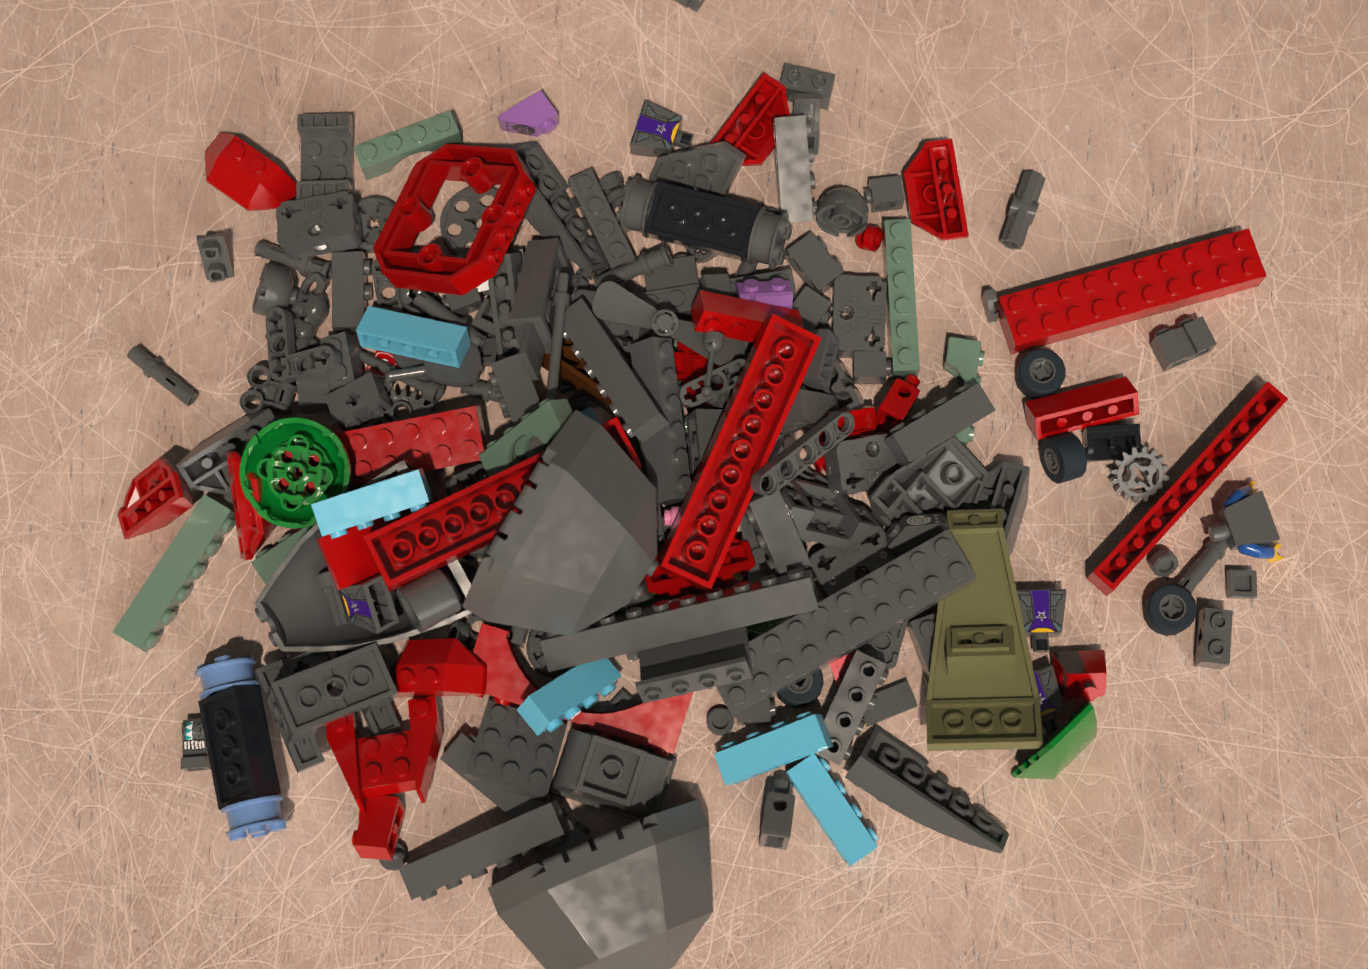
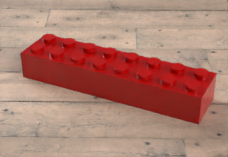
(424, 441)

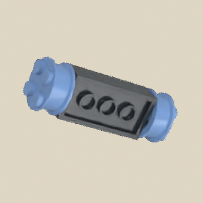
(240, 747)

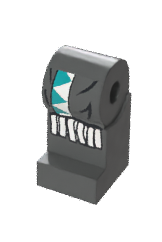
(194, 746)

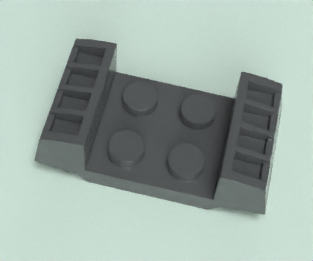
(325, 154)

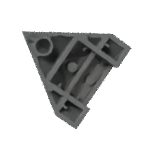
(825, 515)

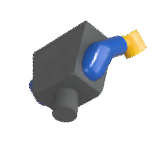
(1247, 525)

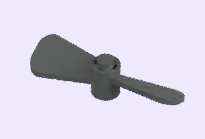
(620, 306)

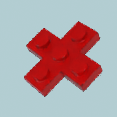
(688, 367)

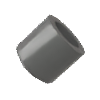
(429, 599)

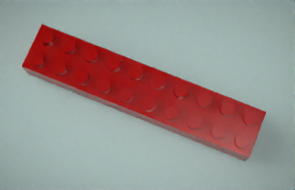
(1130, 291)
(737, 451)
(458, 522)

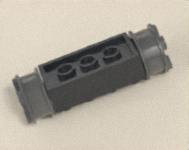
(704, 222)

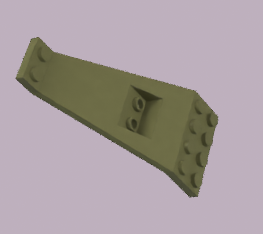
(981, 662)

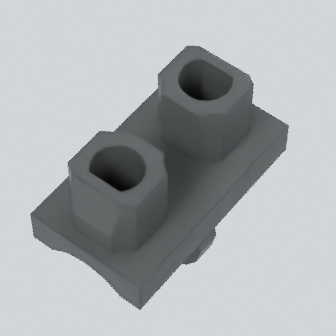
(215, 257)

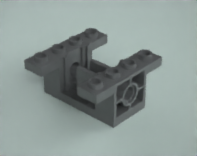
(303, 704)

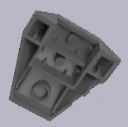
(930, 484)

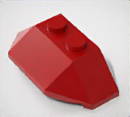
(752, 123)
(246, 174)
(935, 192)
(154, 499)
(250, 526)
(736, 564)
(437, 669)

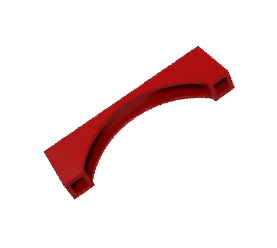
(647, 723)

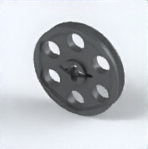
(468, 230)

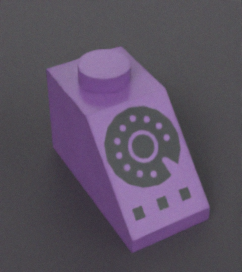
(530, 116)

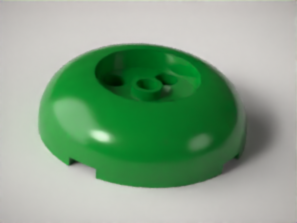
(303, 439)

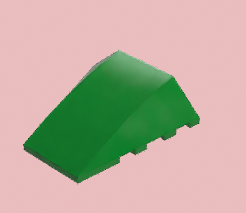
(1062, 747)

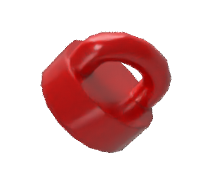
(871, 239)

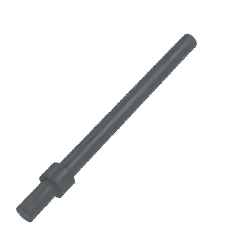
(560, 301)

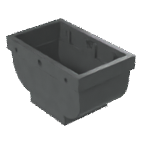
(612, 775)

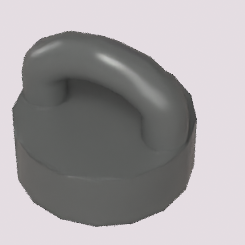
(1163, 562)
(399, 859)

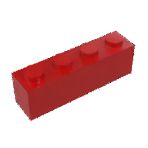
(735, 316)
(1082, 408)

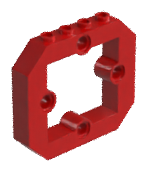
(431, 268)

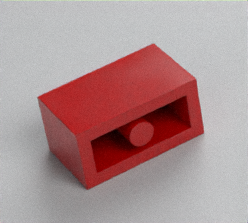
(379, 828)

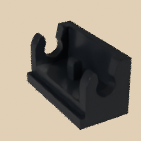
(1105, 442)

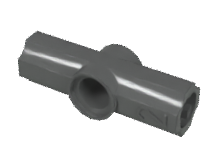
(1022, 210)

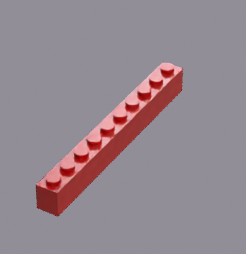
(1187, 489)

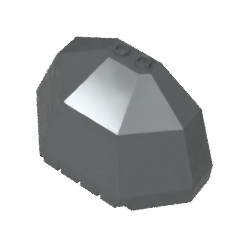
(579, 541)
(620, 905)

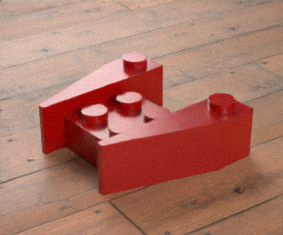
(392, 760)

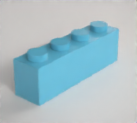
(413, 336)
(372, 502)
(567, 694)
(773, 749)
(832, 810)

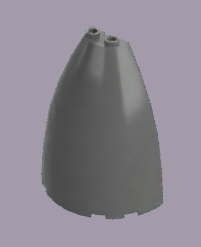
(300, 610)

